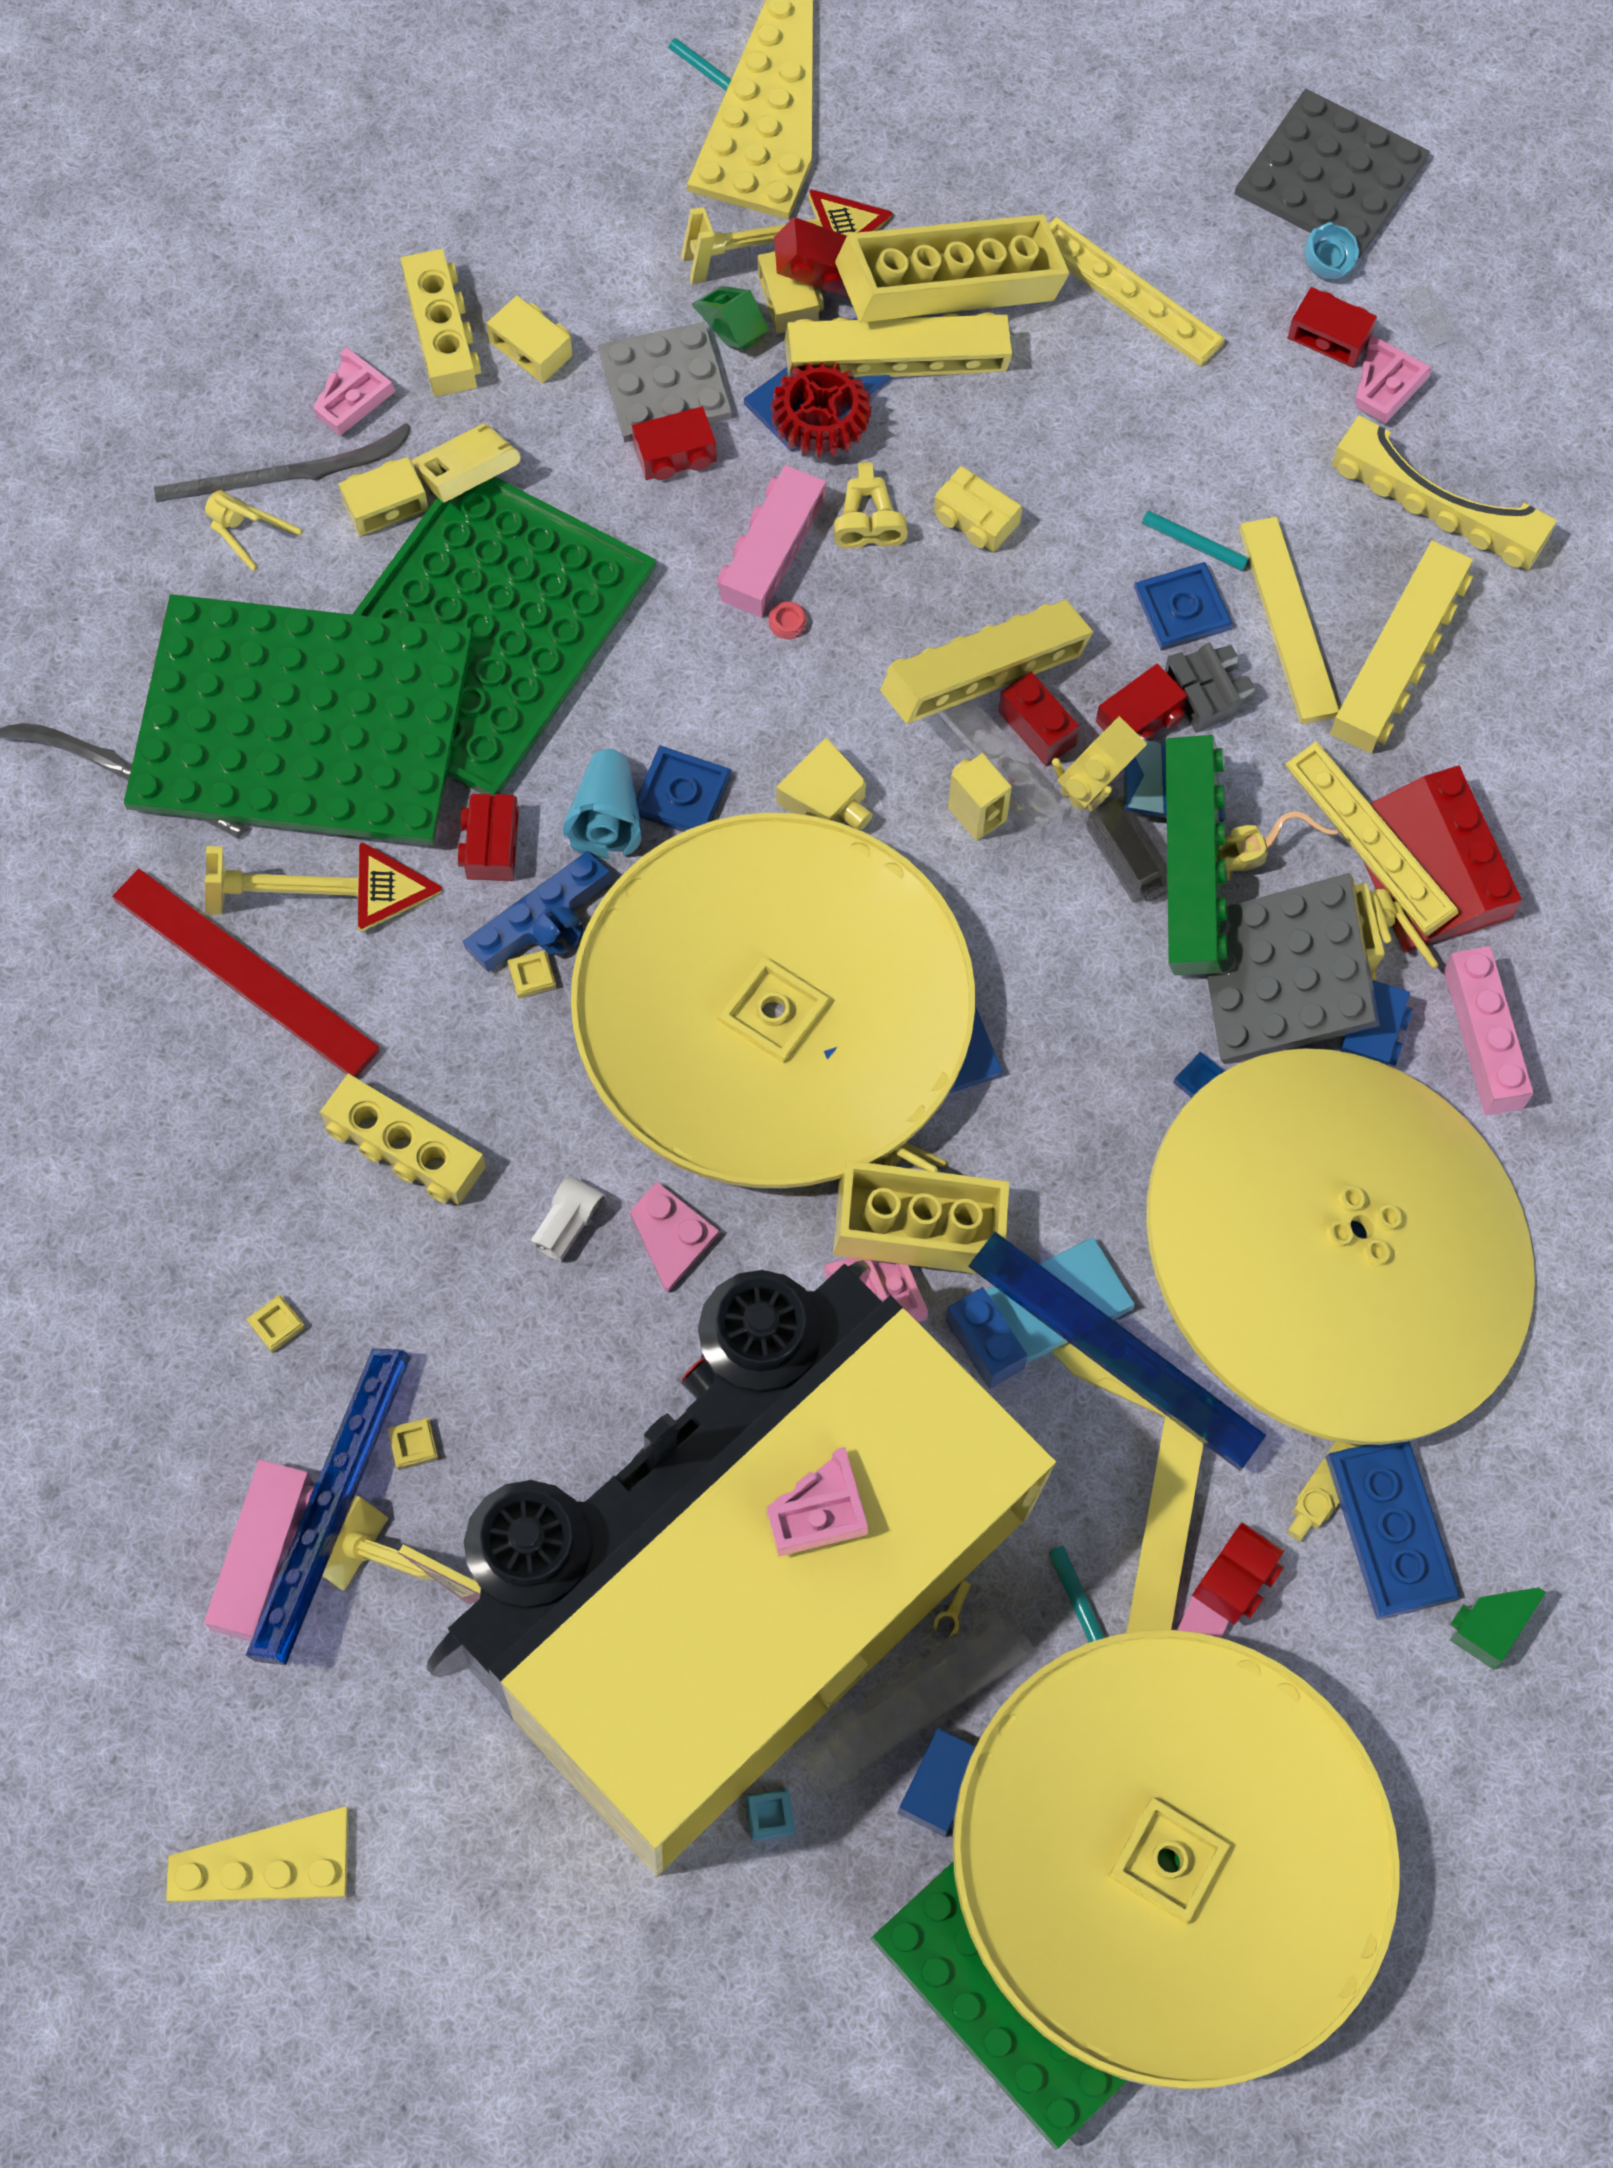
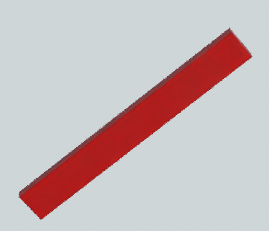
(246, 973)

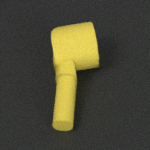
(954, 1608)

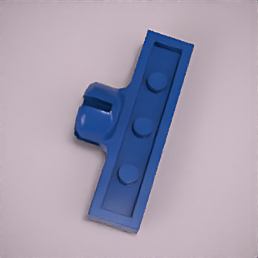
(541, 915)

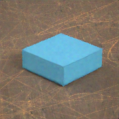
(770, 1814)

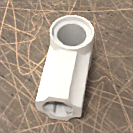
(570, 1212)

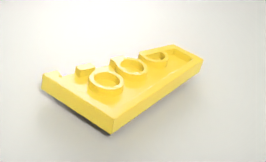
(274, 1863)

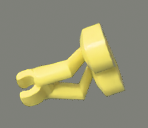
(857, 529)

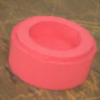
(787, 620)

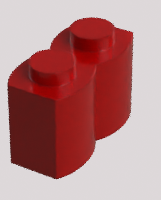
(1239, 1573)

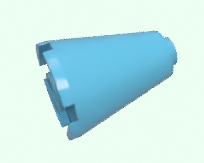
(604, 808)

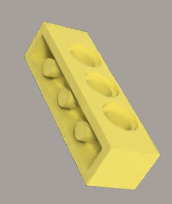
(423, 276)
(358, 1101)

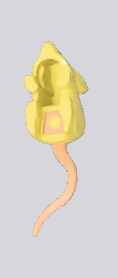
(1248, 849)

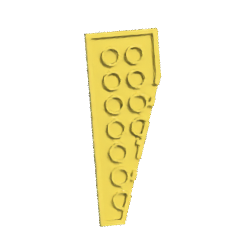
(764, 124)

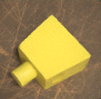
(825, 788)

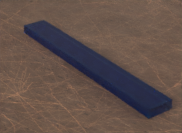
(1117, 1351)
(328, 1507)

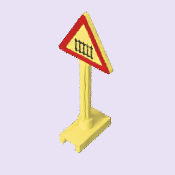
(830, 211)
(382, 885)
(358, 1544)

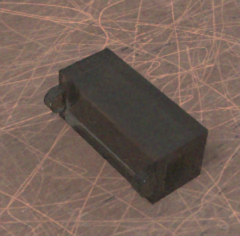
(1128, 850)

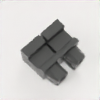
(1209, 688)

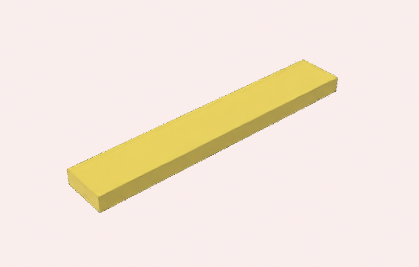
(1135, 295)
(1289, 620)
(1371, 839)
(1166, 1530)

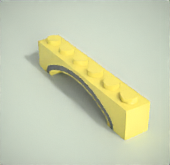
(1509, 532)

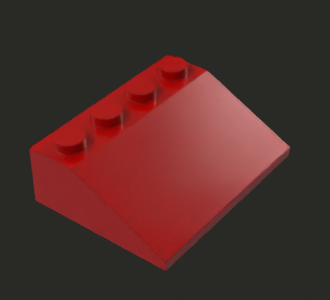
(1454, 845)

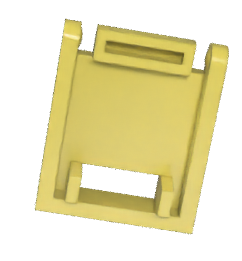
(468, 462)

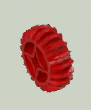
(817, 421)

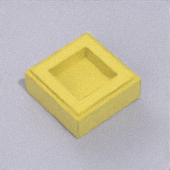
(532, 974)
(275, 1323)
(412, 1444)

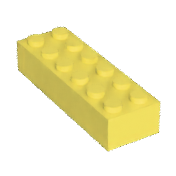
(951, 267)

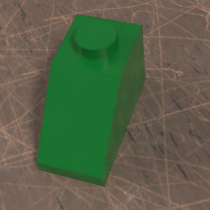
(733, 316)
(1494, 1623)

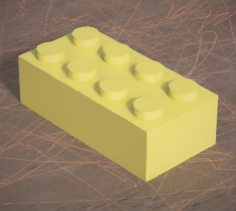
(917, 1215)

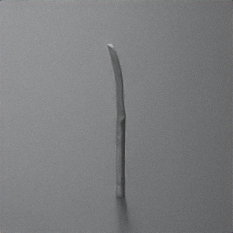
(308, 469)
(101, 756)

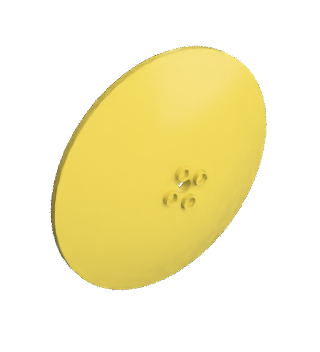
(760, 916)
(1280, 1292)
(1276, 1838)

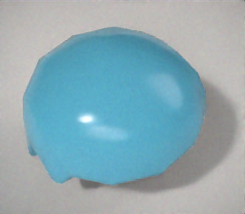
(1325, 248)

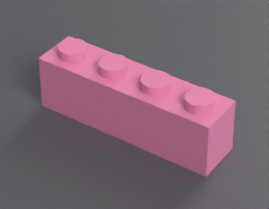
(772, 540)
(1488, 1031)
(258, 1548)

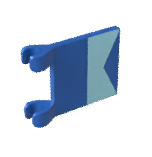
(1146, 782)

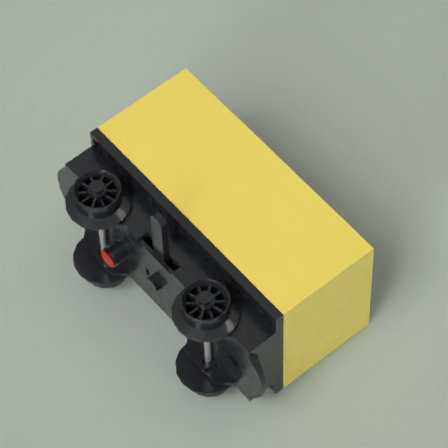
(656, 1624)

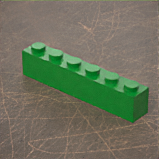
(1194, 855)

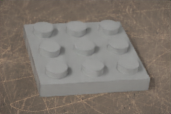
(663, 376)

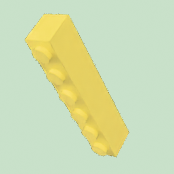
(902, 345)
(1401, 647)
(985, 660)

